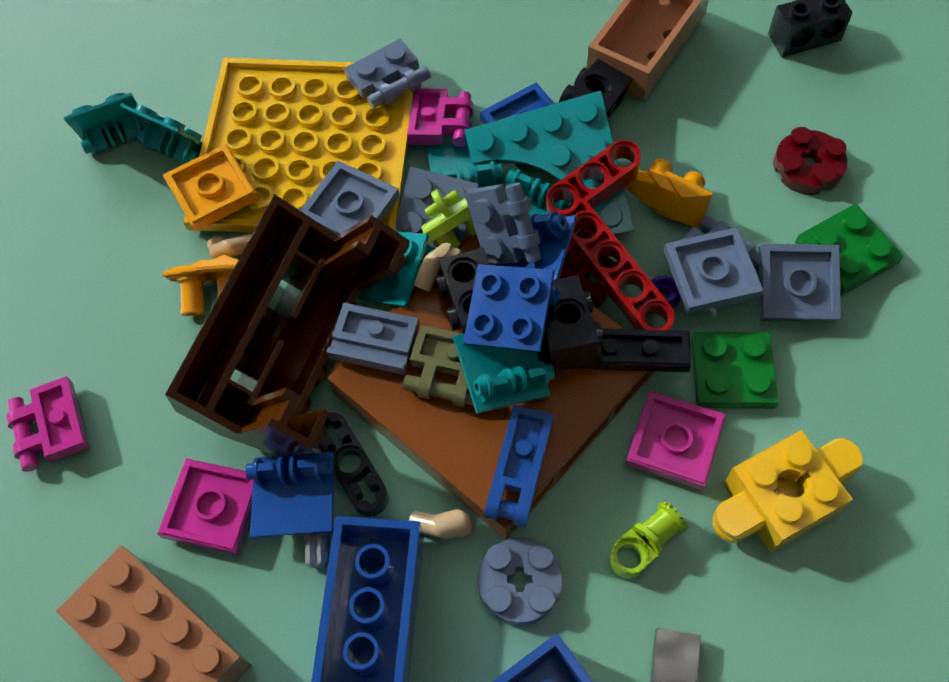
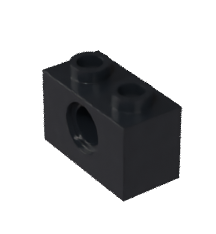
(596, 78)
(574, 343)

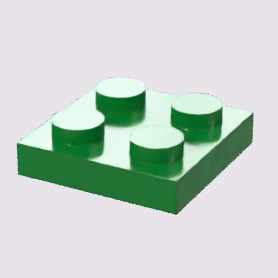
(862, 246)
(734, 370)

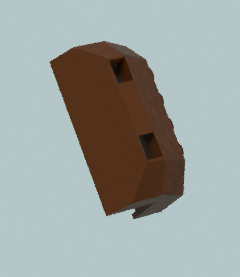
(285, 347)

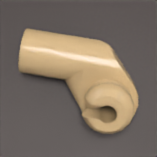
(230, 247)
(430, 266)
(445, 524)

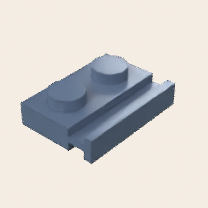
(373, 338)

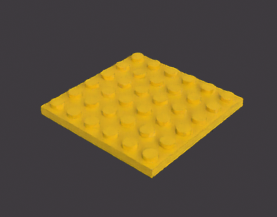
(294, 124)

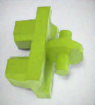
(441, 226)

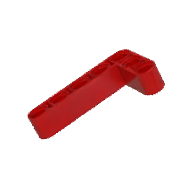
(604, 242)

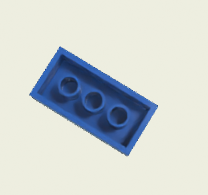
(369, 601)

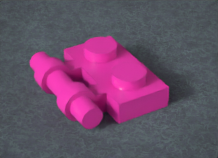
(429, 120)
(57, 419)

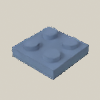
(418, 197)
(348, 198)
(713, 270)
(800, 282)

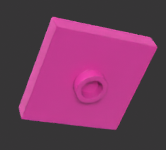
(676, 440)
(209, 507)

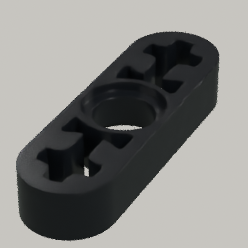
(373, 481)

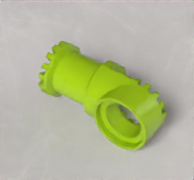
(648, 539)

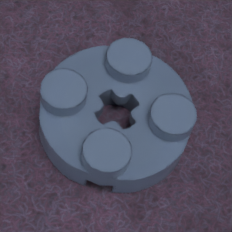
(502, 598)

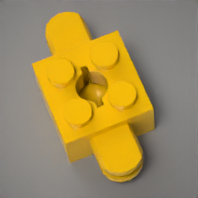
(786, 490)

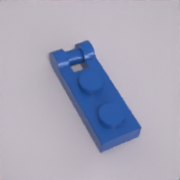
(519, 464)

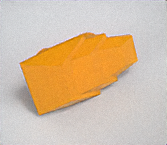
(670, 194)
(192, 278)

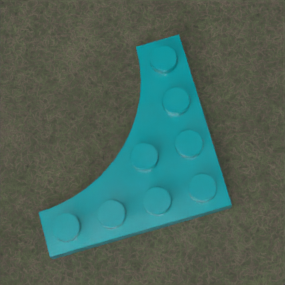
(557, 142)

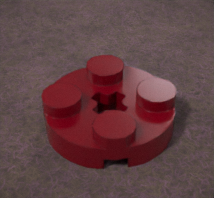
(813, 144)

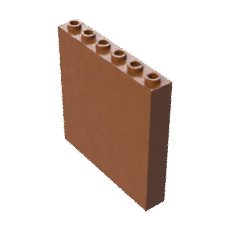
(464, 446)

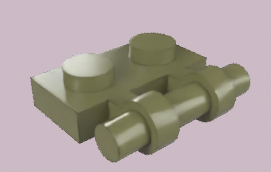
(436, 353)

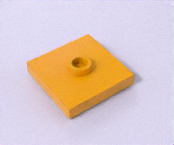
(211, 187)

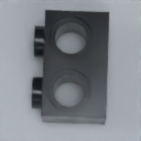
(808, 25)
(458, 293)

